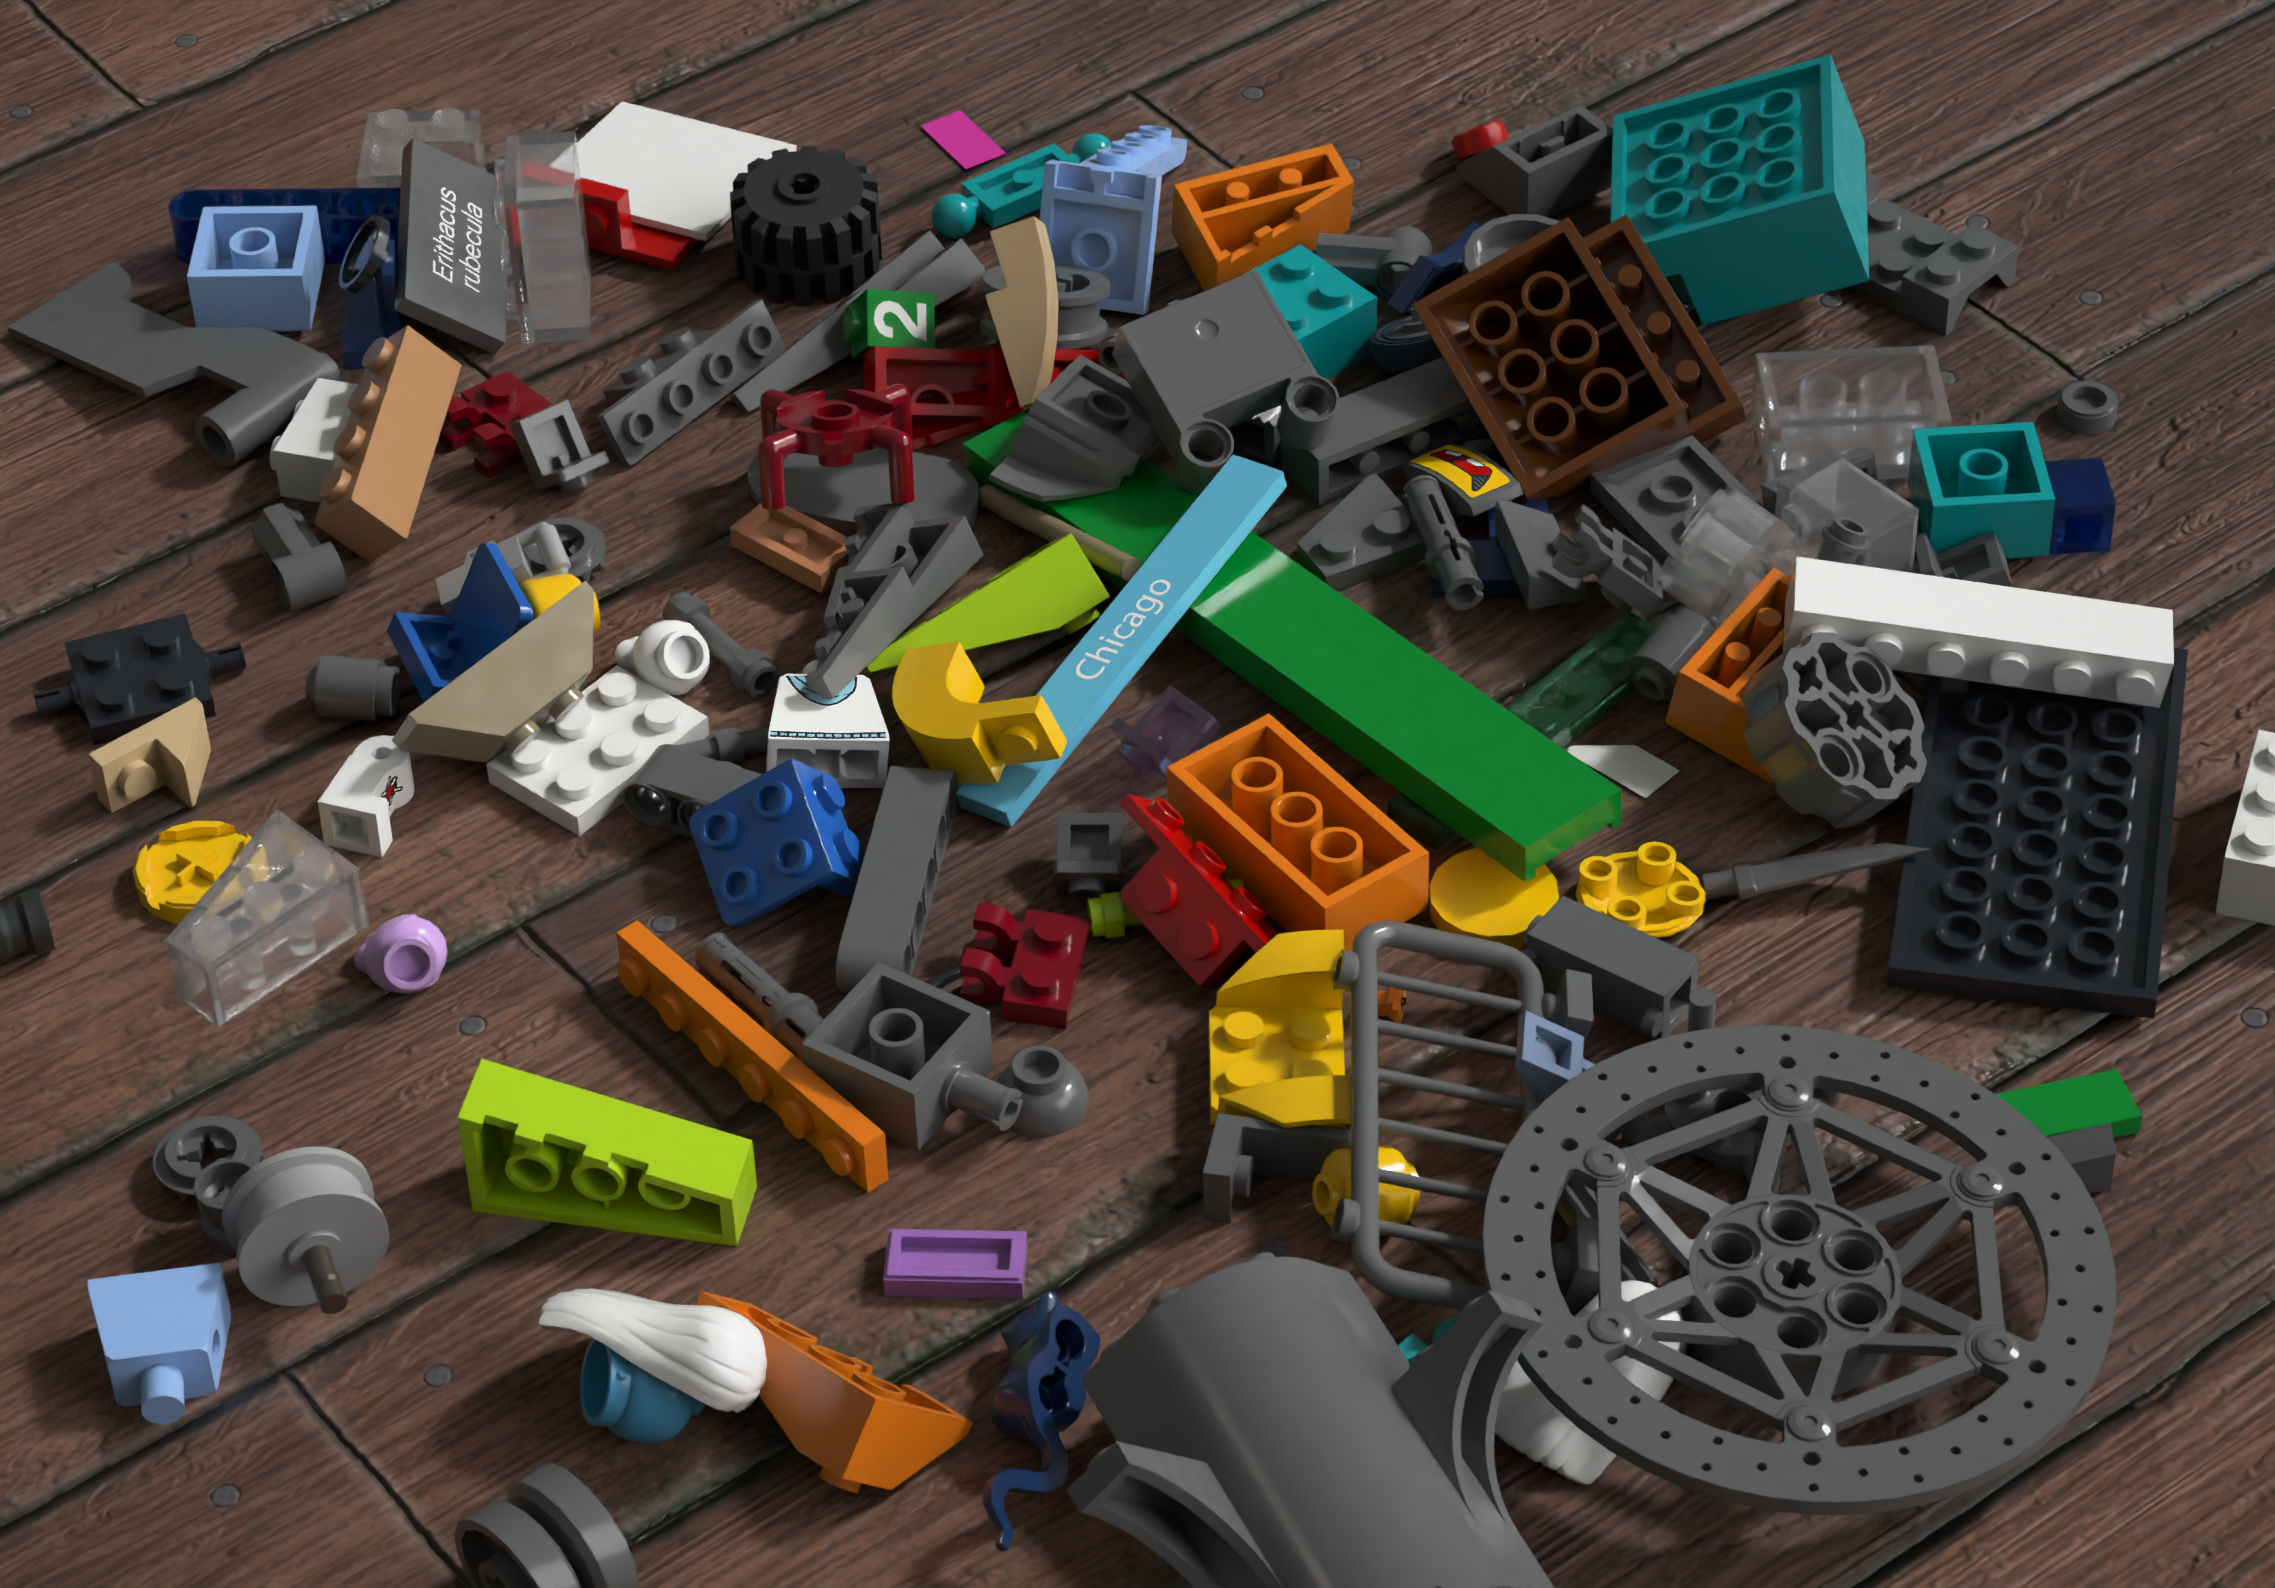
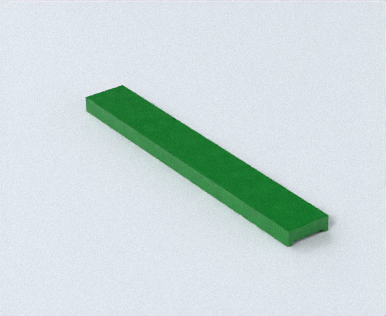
(1352, 678)

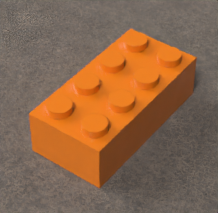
(1298, 833)

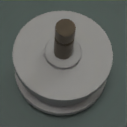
(305, 1227)

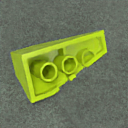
(1027, 599)

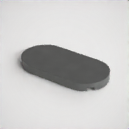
(835, 493)

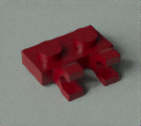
(485, 416)
(1044, 969)

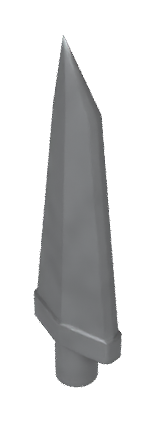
(1768, 875)

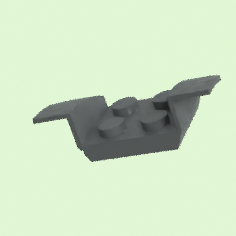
(1078, 437)

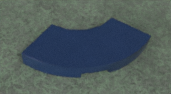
(1431, 273)

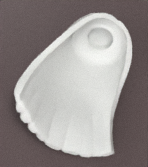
(691, 1347)
(1545, 1435)

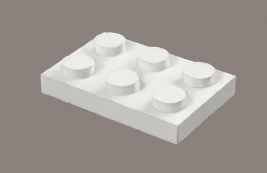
(592, 753)

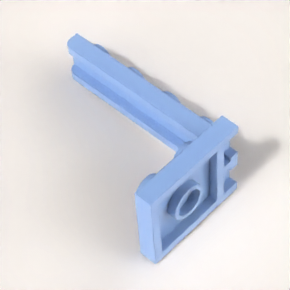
(1108, 210)

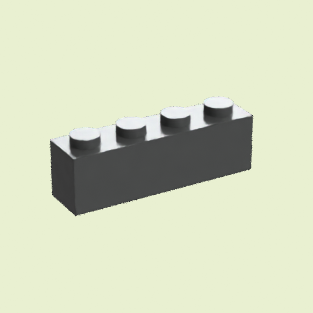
(1382, 429)

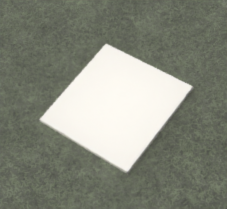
(671, 165)

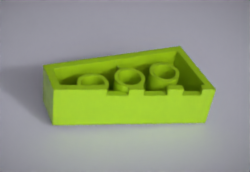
(600, 1161)

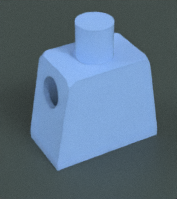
(163, 1336)

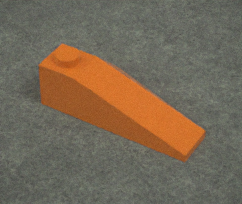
(843, 1414)

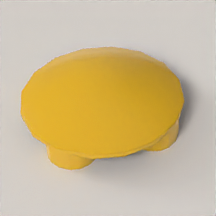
(1642, 889)

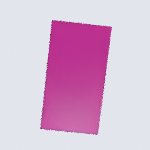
(963, 139)

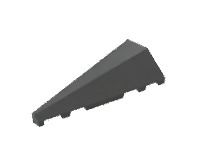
(920, 268)
(888, 582)

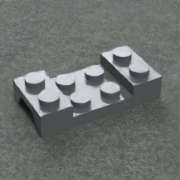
(1925, 267)

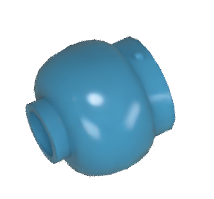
(631, 1399)

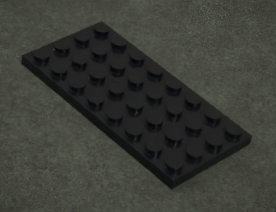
(2041, 847)

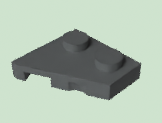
(1362, 538)

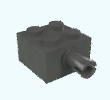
(910, 1057)

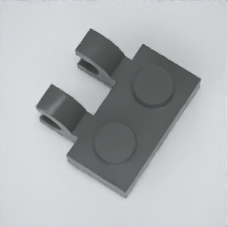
(1619, 563)

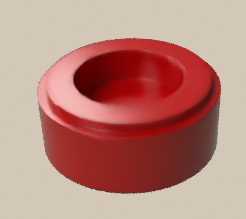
(1479, 138)

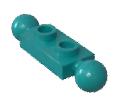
(1006, 190)

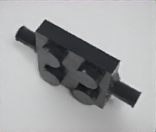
(136, 676)

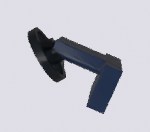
(368, 302)

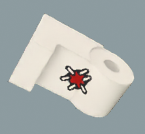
(365, 795)

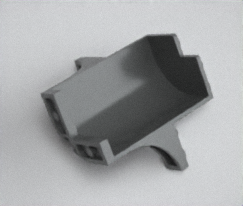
(1296, 1444)

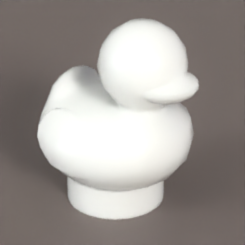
(666, 656)

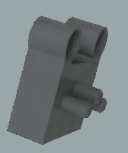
(1218, 365)

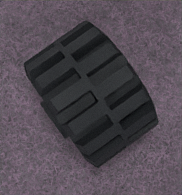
(805, 225)

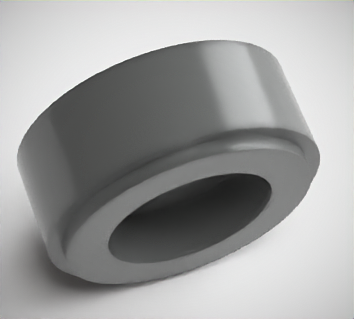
(2087, 407)

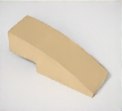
(1028, 307)

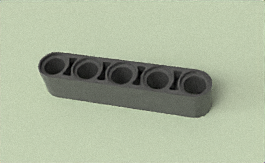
(898, 874)

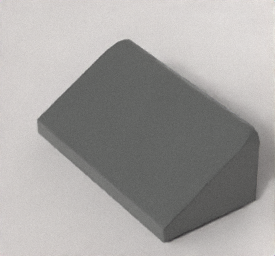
(1528, 546)

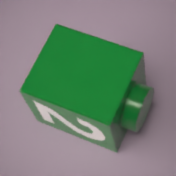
(889, 320)

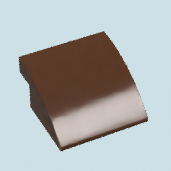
(1577, 356)

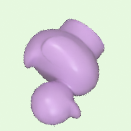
(403, 954)

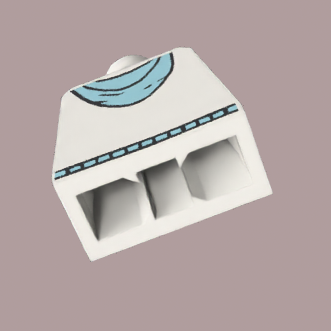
(830, 734)

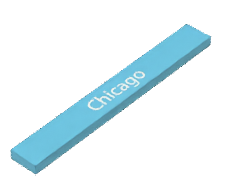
(1136, 625)

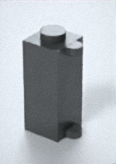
(1633, 974)

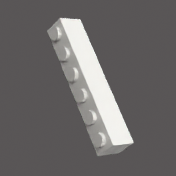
(1986, 631)

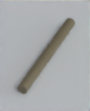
(1051, 528)

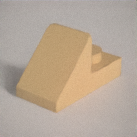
(159, 753)

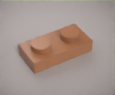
(792, 545)

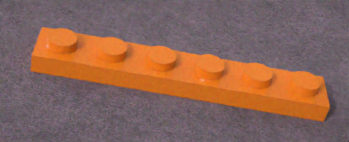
(753, 1056)

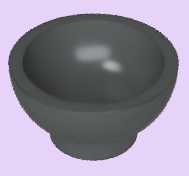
(1051, 1090)

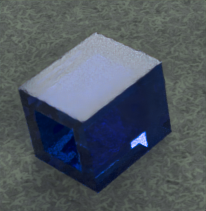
(2082, 506)

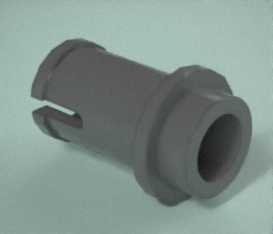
(1843, 541)

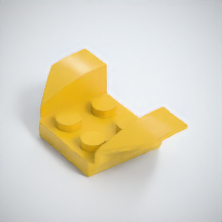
(1281, 1036)

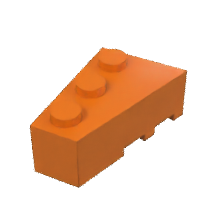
(1259, 212)
(1711, 684)

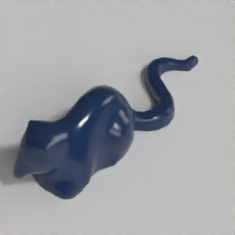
(1039, 1399)

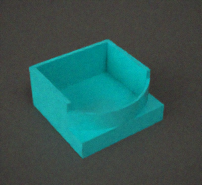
(1748, 189)

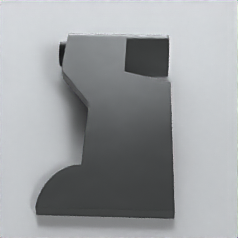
(148, 353)

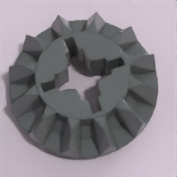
(581, 542)
(182, 1150)

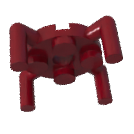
(835, 433)

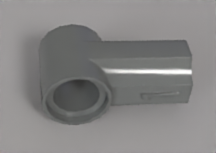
(1372, 259)
(298, 563)

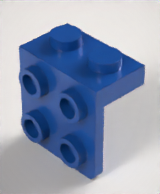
(483, 618)
(776, 842)

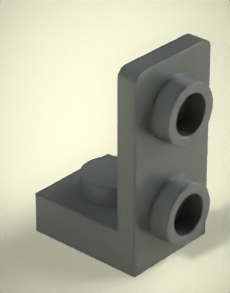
(1261, 1148)

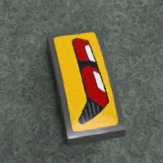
(1466, 478)

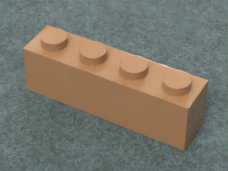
(387, 443)

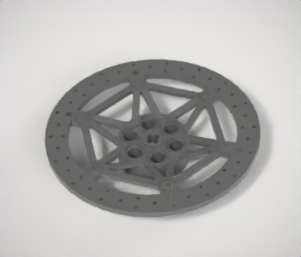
(1792, 1289)

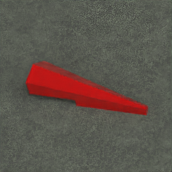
(953, 388)

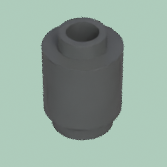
(1667, 651)
(353, 688)

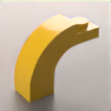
(941, 710)

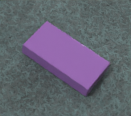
(955, 1264)

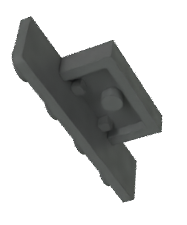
(685, 379)

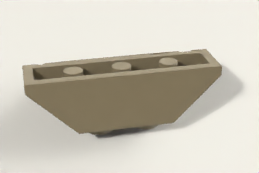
(509, 689)

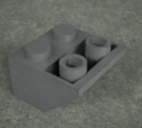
(1545, 165)

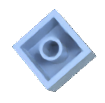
(256, 267)

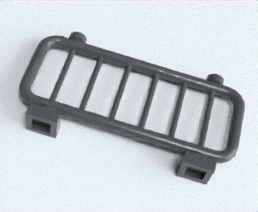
(1358, 1218)

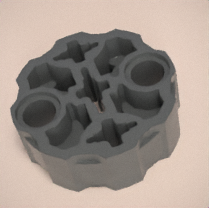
(1834, 730)

